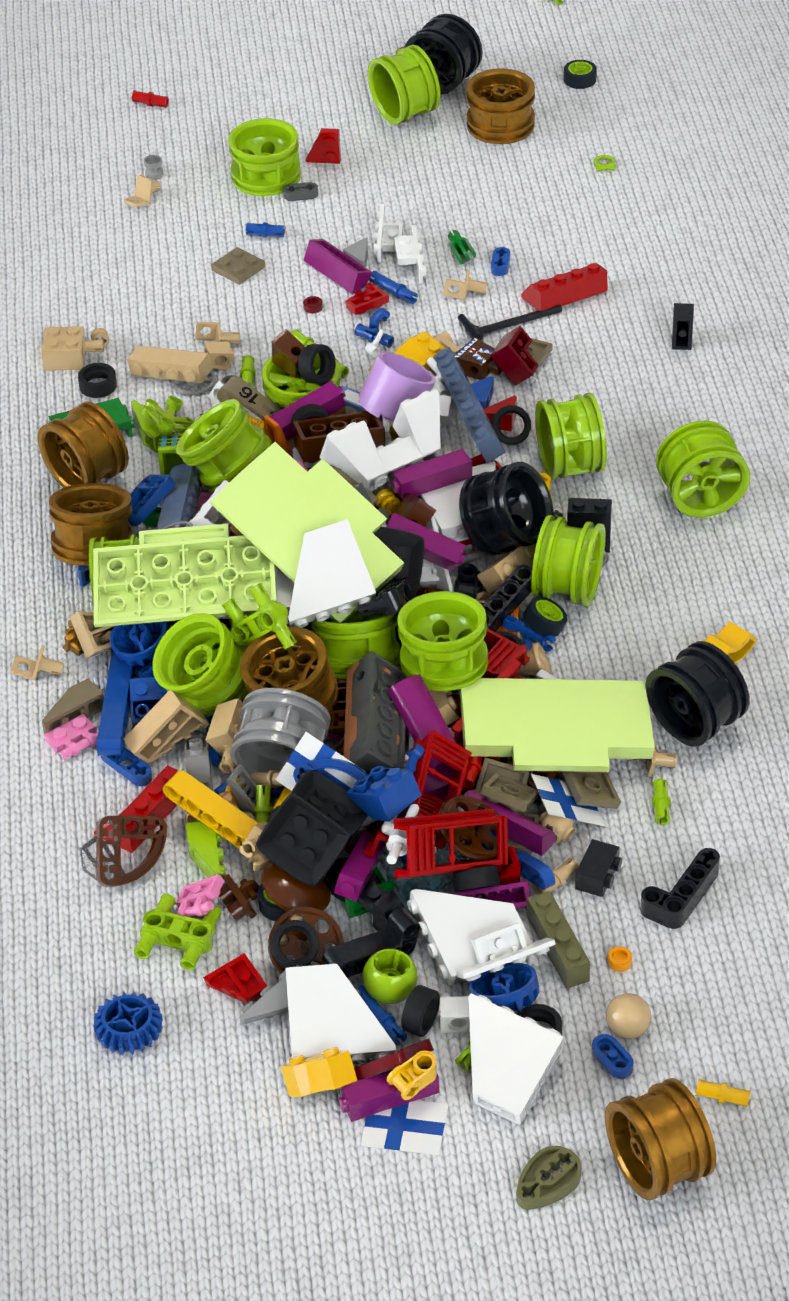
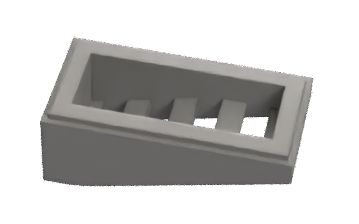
(240, 794)

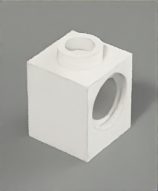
(454, 1014)

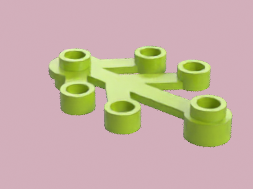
(165, 421)

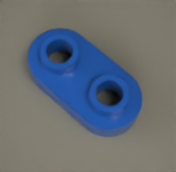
(614, 1057)

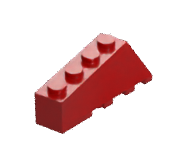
(567, 287)
(148, 803)

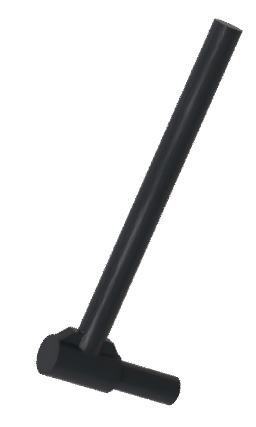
(478, 332)

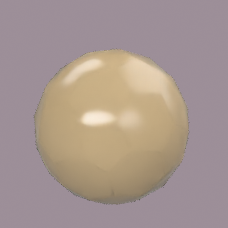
(628, 1016)

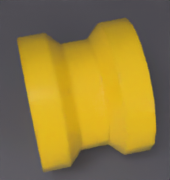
(388, 501)

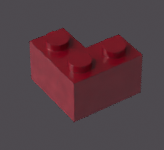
(513, 356)

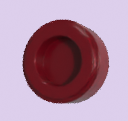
(313, 304)

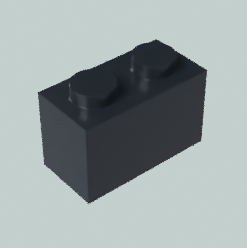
(682, 326)
(598, 868)

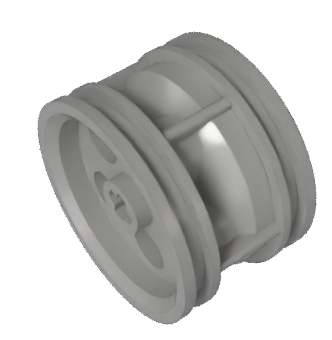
(274, 726)

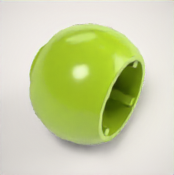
(389, 976)

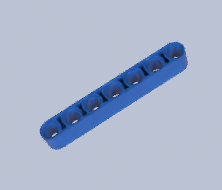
(115, 708)

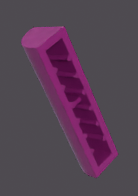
(336, 265)
(419, 711)
(520, 828)
(511, 893)

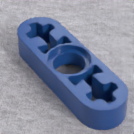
(130, 771)
(535, 871)

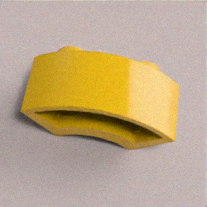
(733, 641)
(318, 1072)

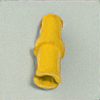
(722, 1092)

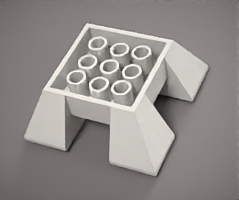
(358, 457)

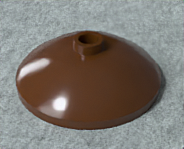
(291, 893)

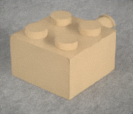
(66, 348)
(222, 730)

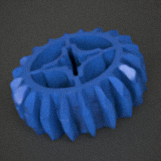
(128, 1023)

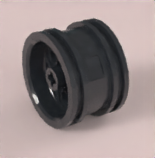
(451, 47)
(697, 693)

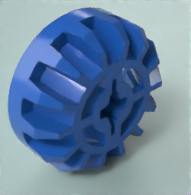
(126, 636)
(510, 987)

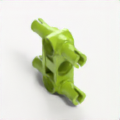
(269, 617)
(177, 932)

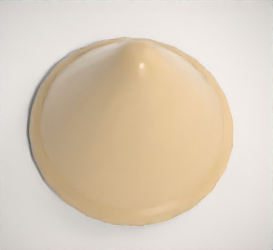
(537, 661)

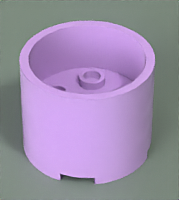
(392, 382)

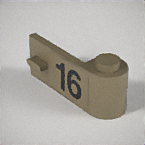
(248, 396)

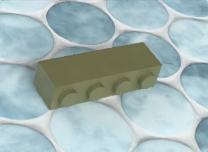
(567, 954)

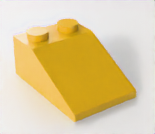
(420, 349)

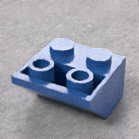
(144, 696)
(385, 792)

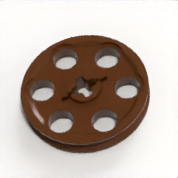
(474, 835)
(311, 916)

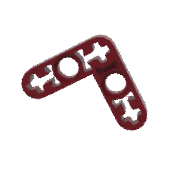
(392, 1060)

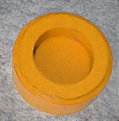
(619, 958)

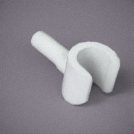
(372, 348)

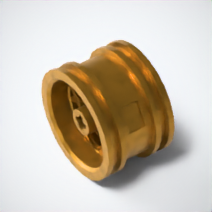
(500, 106)
(83, 446)
(86, 513)
(298, 668)
(660, 1138)

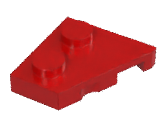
(326, 147)
(367, 300)
(237, 980)

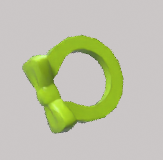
(600, 166)

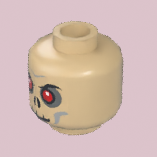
(560, 826)

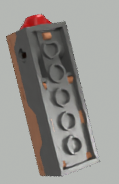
(372, 721)

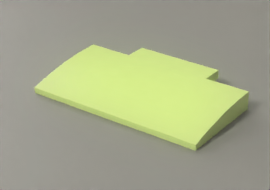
(280, 501)
(178, 576)
(557, 722)

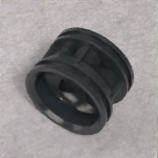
(504, 508)

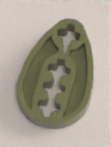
(548, 1191)

